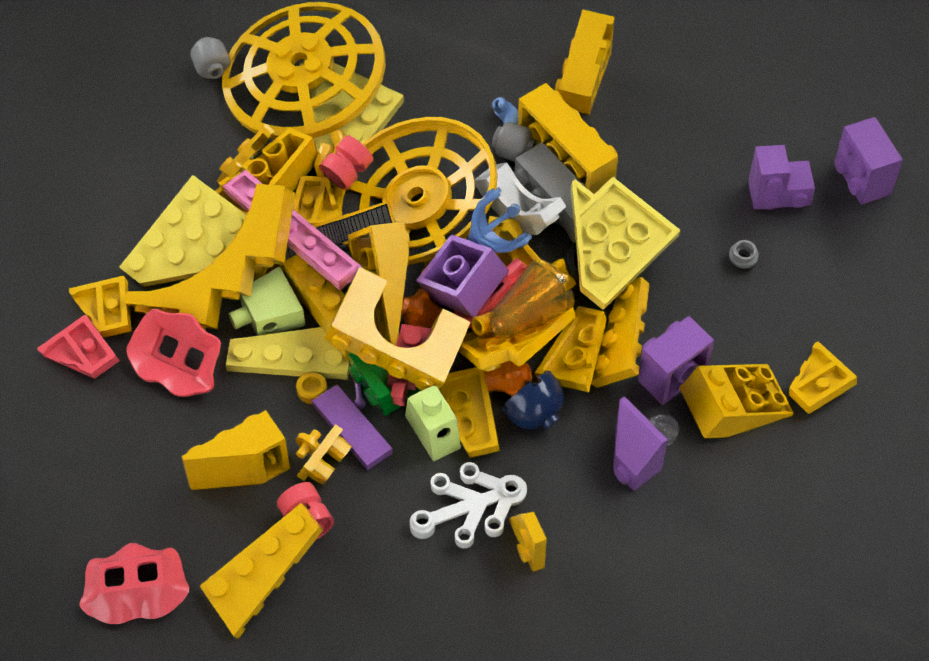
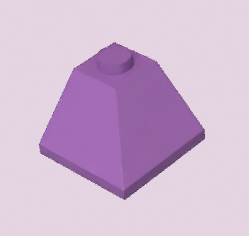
(637, 448)

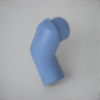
(505, 110)

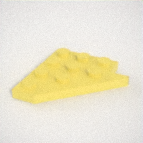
(369, 121)
(185, 236)
(615, 238)

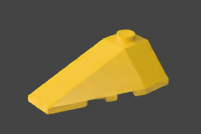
(385, 253)

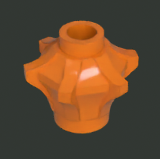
(420, 309)
(508, 378)

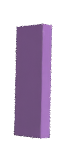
(365, 440)

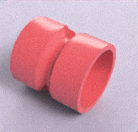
(344, 164)
(308, 496)

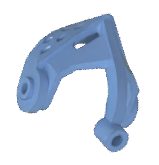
(482, 232)

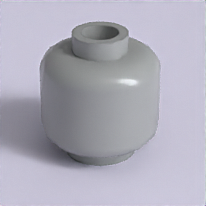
(210, 57)
(512, 141)

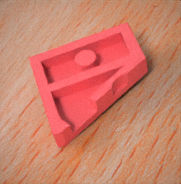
(80, 349)

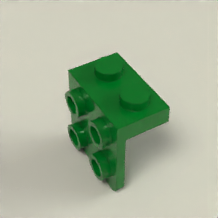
(375, 383)

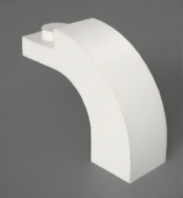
(534, 212)

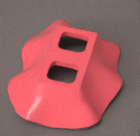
(172, 372)
(133, 597)

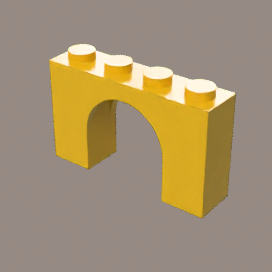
(356, 332)

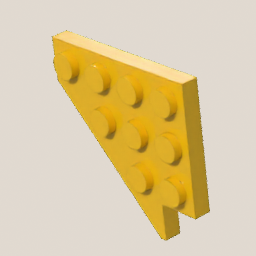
(490, 350)

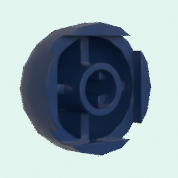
(536, 403)

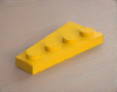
(620, 341)
(250, 577)

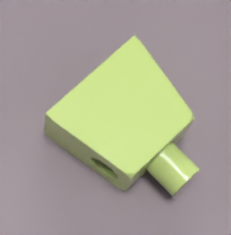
(270, 307)
(428, 415)

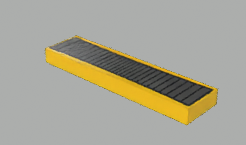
(339, 227)

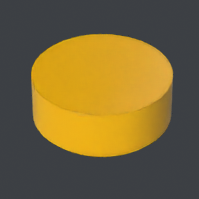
(310, 386)

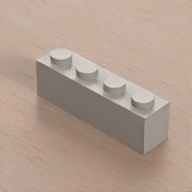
(547, 178)

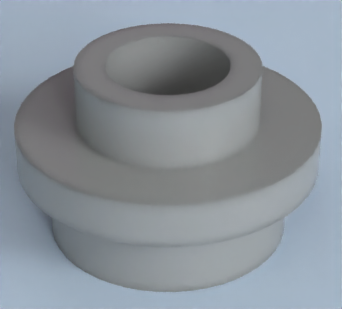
(745, 248)

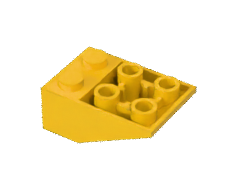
(734, 398)
(238, 456)

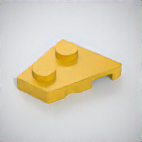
(247, 150)
(315, 199)
(105, 305)
(820, 379)
(530, 538)

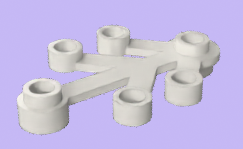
(472, 503)

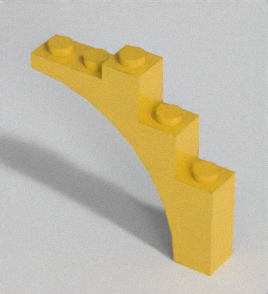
(258, 242)

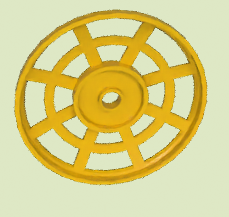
(308, 76)
(424, 180)

